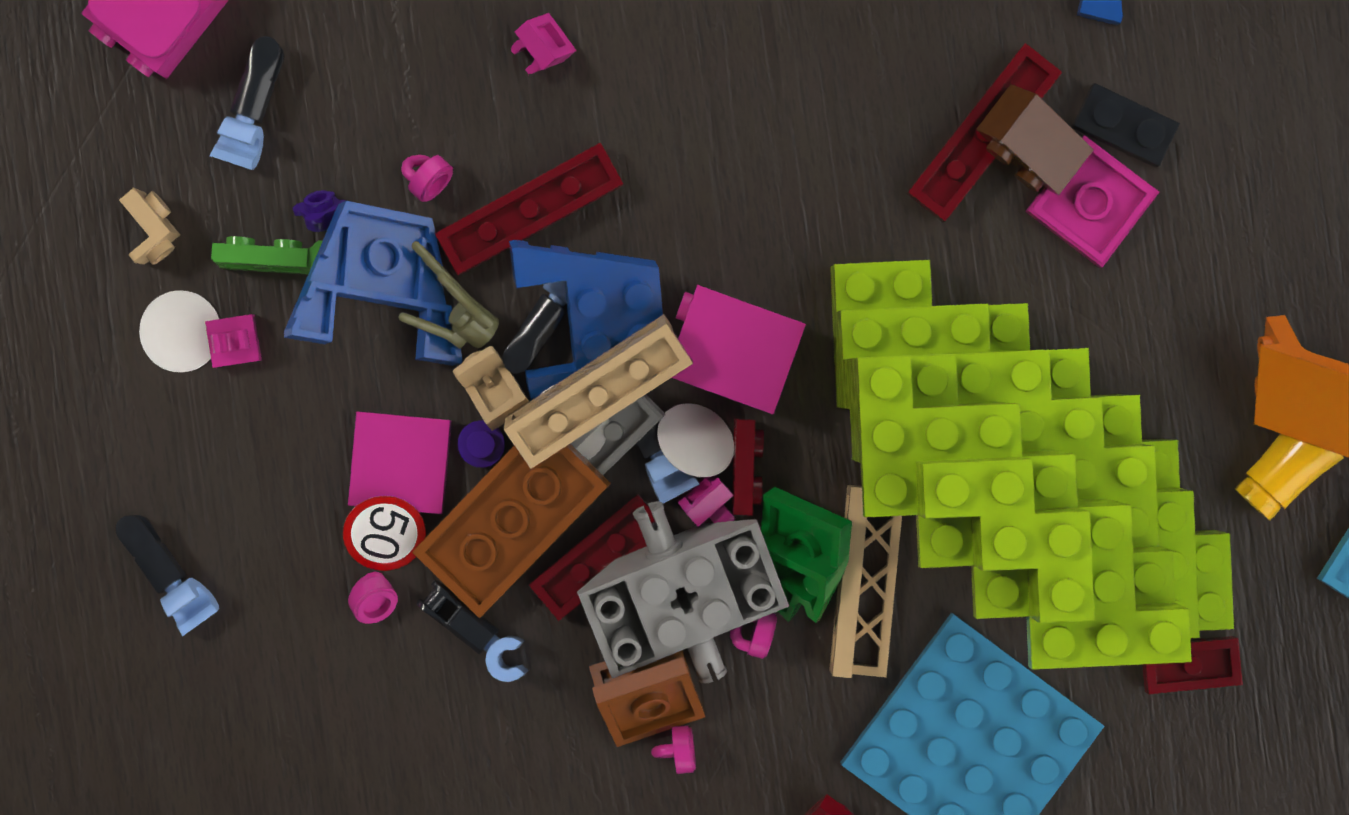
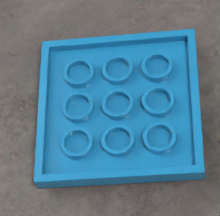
(971, 733)

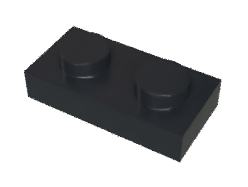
(1125, 125)

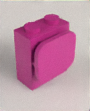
(152, 30)
(736, 348)

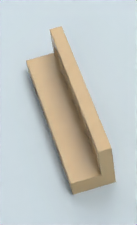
(596, 391)
(850, 589)

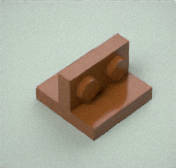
(646, 698)

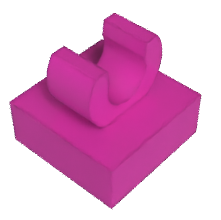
(544, 42)
(233, 340)
(707, 501)

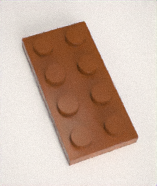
(508, 524)

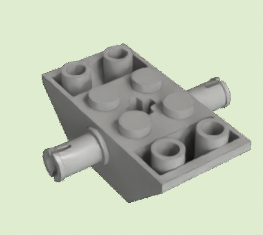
(636, 600)

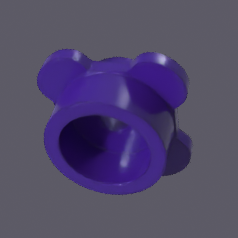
(317, 210)

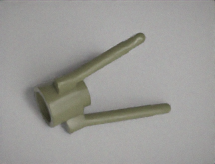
(469, 318)

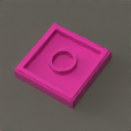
(1095, 206)
(400, 459)

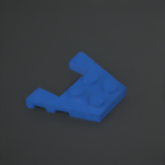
(372, 260)
(604, 295)

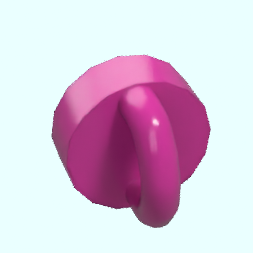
(429, 178)
(372, 598)
(760, 637)
(681, 750)

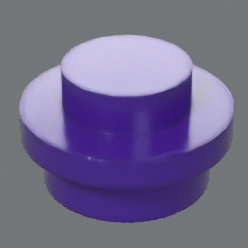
(480, 444)

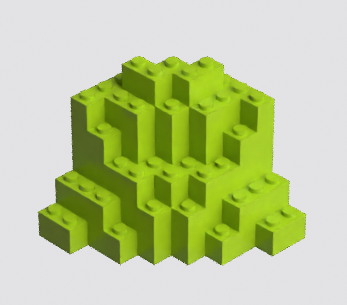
(1023, 474)

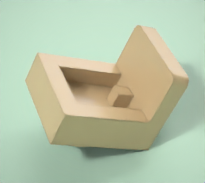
(151, 215)
(490, 386)

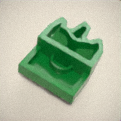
(806, 549)

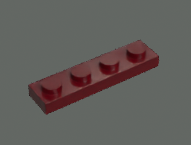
(965, 153)
(529, 209)

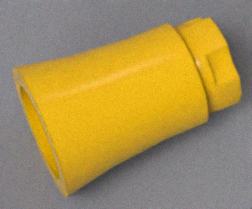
(1284, 473)

